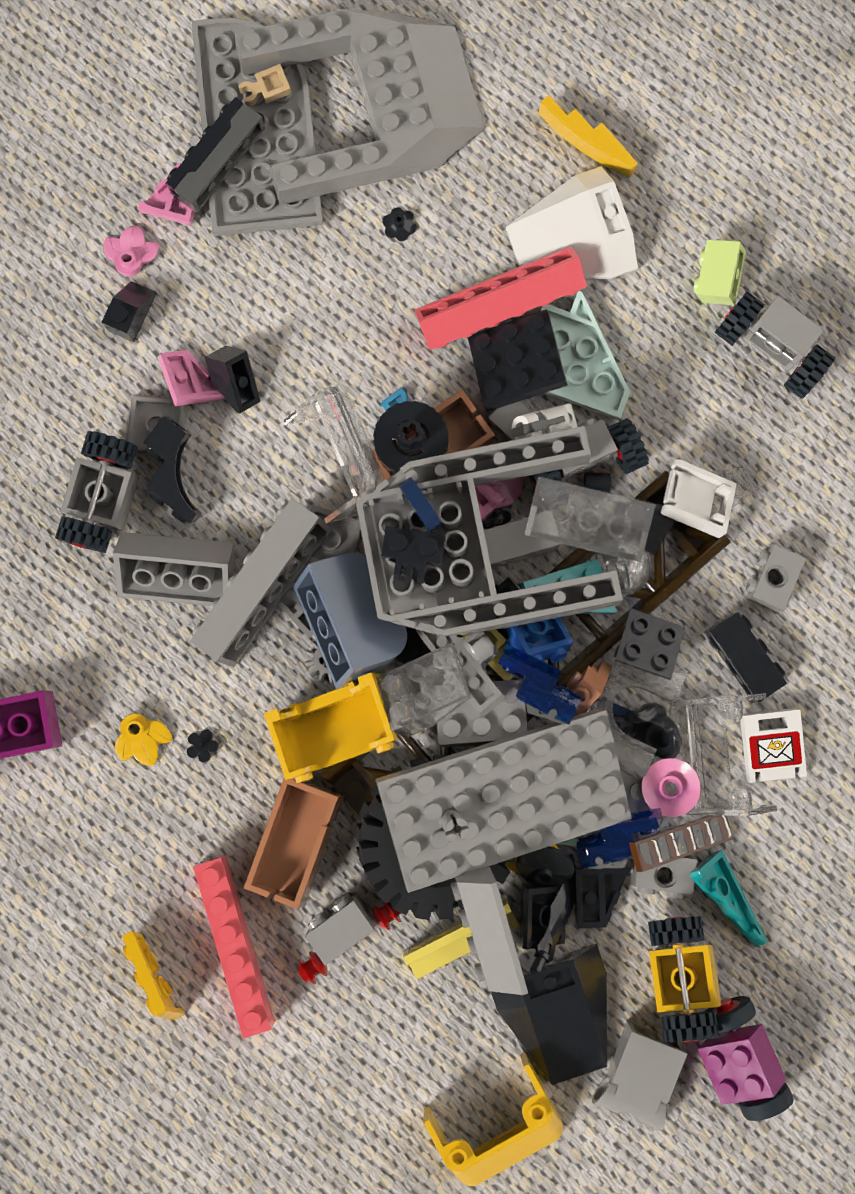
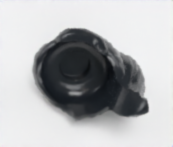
(656, 730)

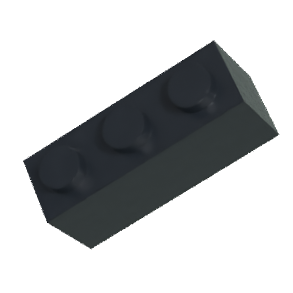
(746, 656)

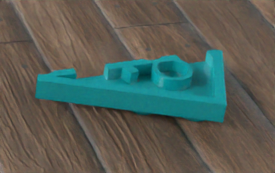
(721, 886)

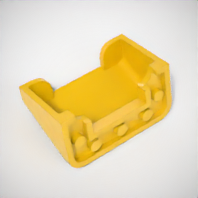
(330, 728)

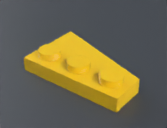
(155, 986)

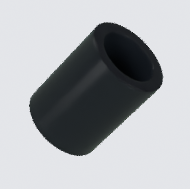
(598, 481)

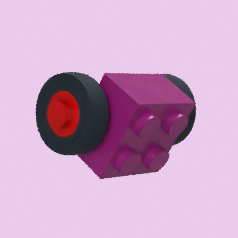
(744, 1063)

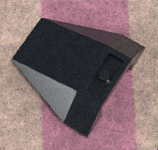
(562, 1015)

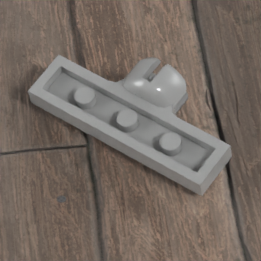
(474, 653)

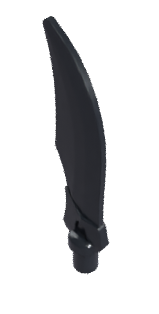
(558, 916)

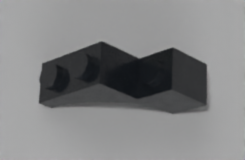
(166, 486)

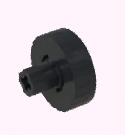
(397, 423)

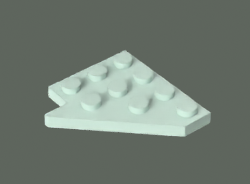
(587, 361)

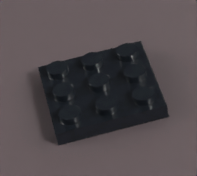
(517, 360)

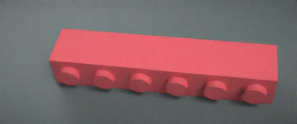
(501, 298)
(234, 946)

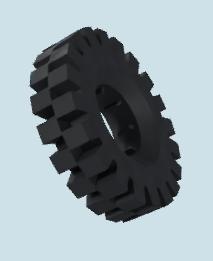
(383, 870)

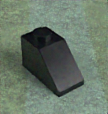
(128, 310)
(233, 377)

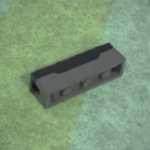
(215, 154)

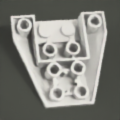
(580, 215)

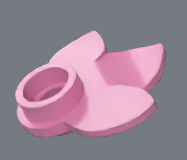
(130, 247)

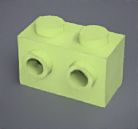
(720, 272)

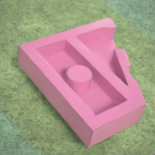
(166, 206)

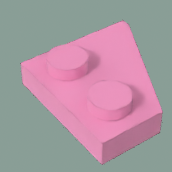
(187, 379)

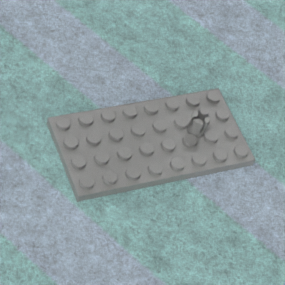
(504, 799)

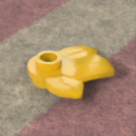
(145, 742)

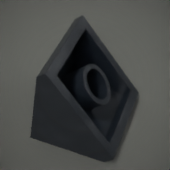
(535, 912)

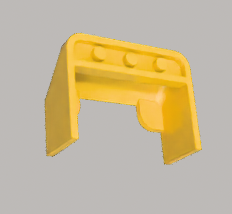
(477, 1165)

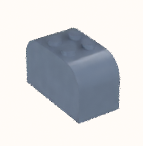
(344, 618)

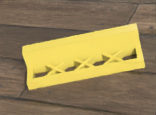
(445, 946)

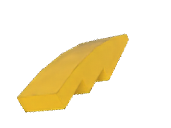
(595, 143)

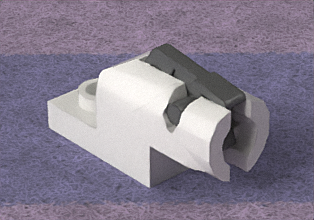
(545, 421)

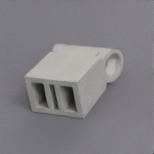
(641, 1075)

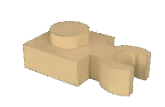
(270, 85)

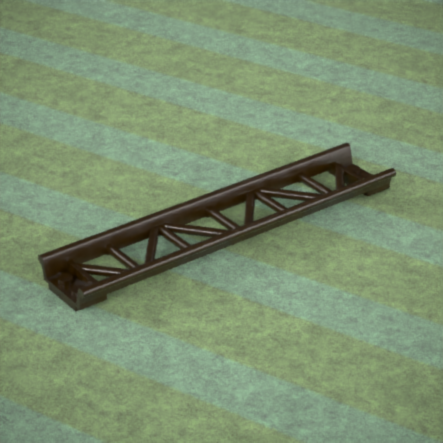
(357, 781)

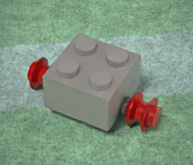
(340, 930)

